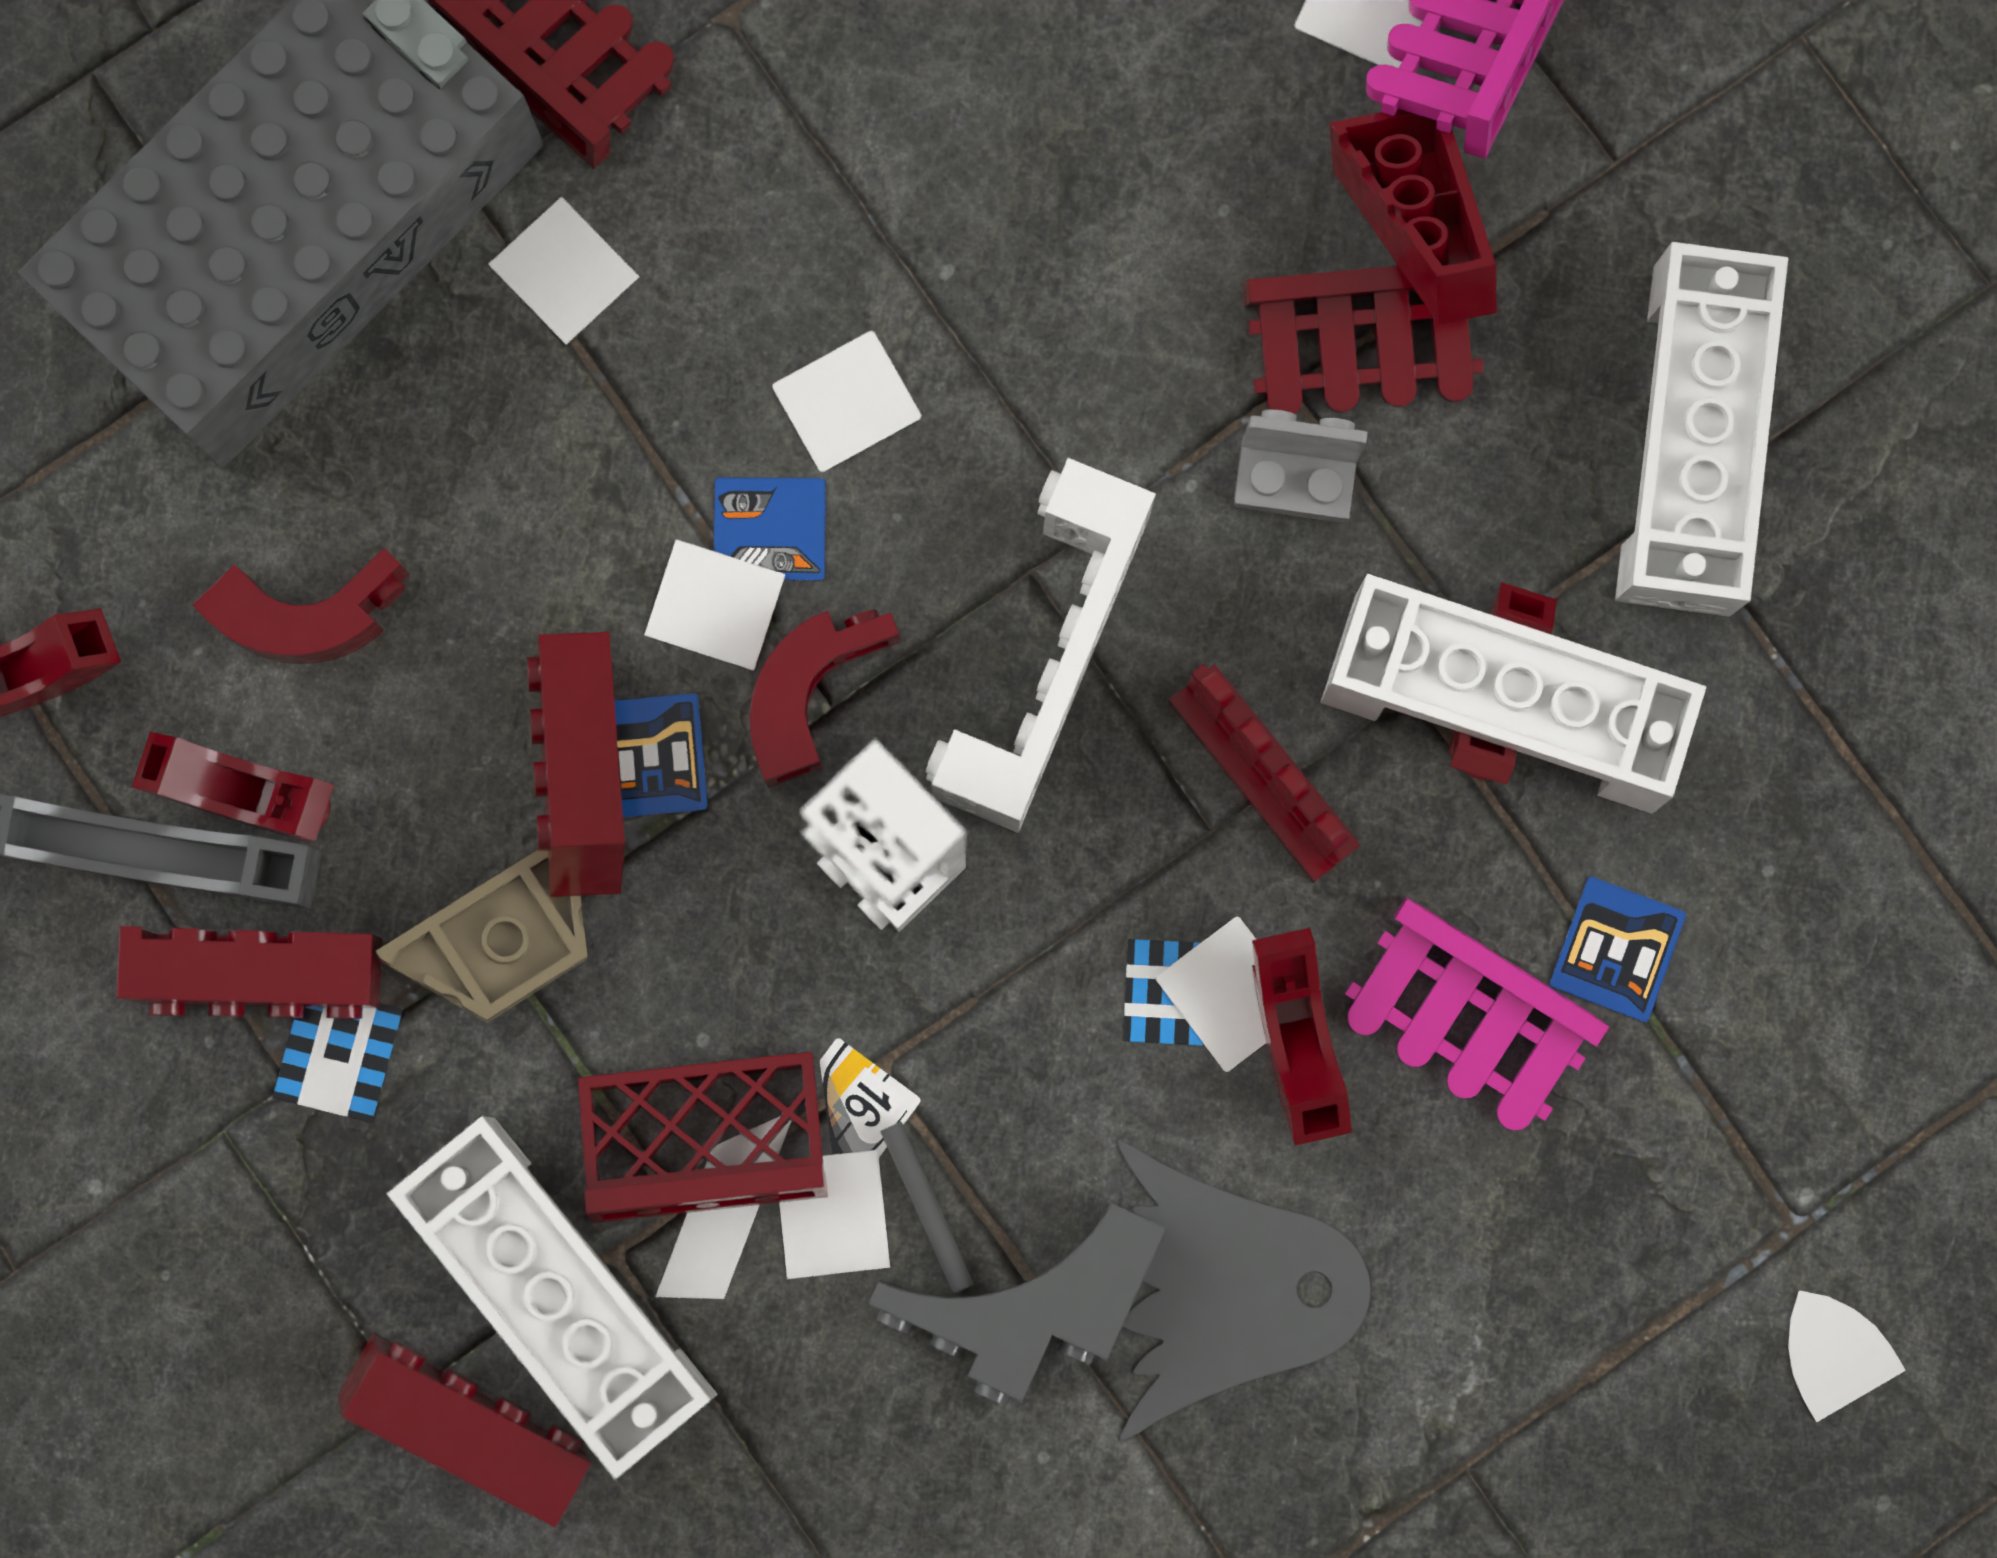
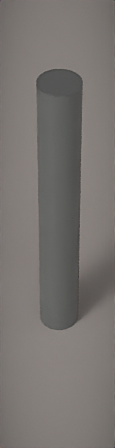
(927, 1207)

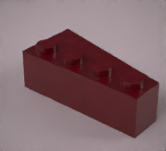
(1421, 208)
(578, 765)
(249, 970)
(463, 1430)

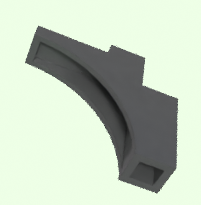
(1009, 1329)

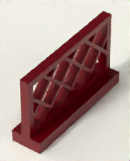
(709, 1187)

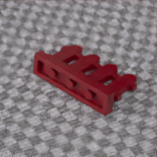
(547, 86)
(1336, 339)
(1263, 772)

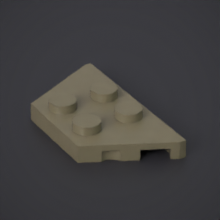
(494, 942)

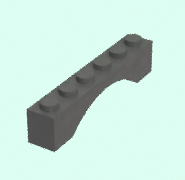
(158, 852)

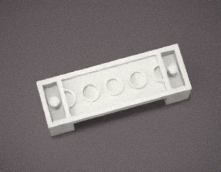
(1705, 429)
(1104, 520)
(1515, 690)
(905, 825)
(550, 1296)

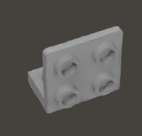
(1298, 466)

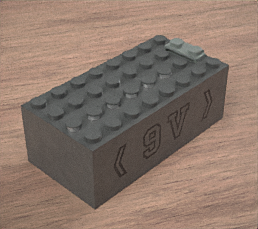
(285, 209)

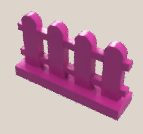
(1496, 71)
(1497, 1029)

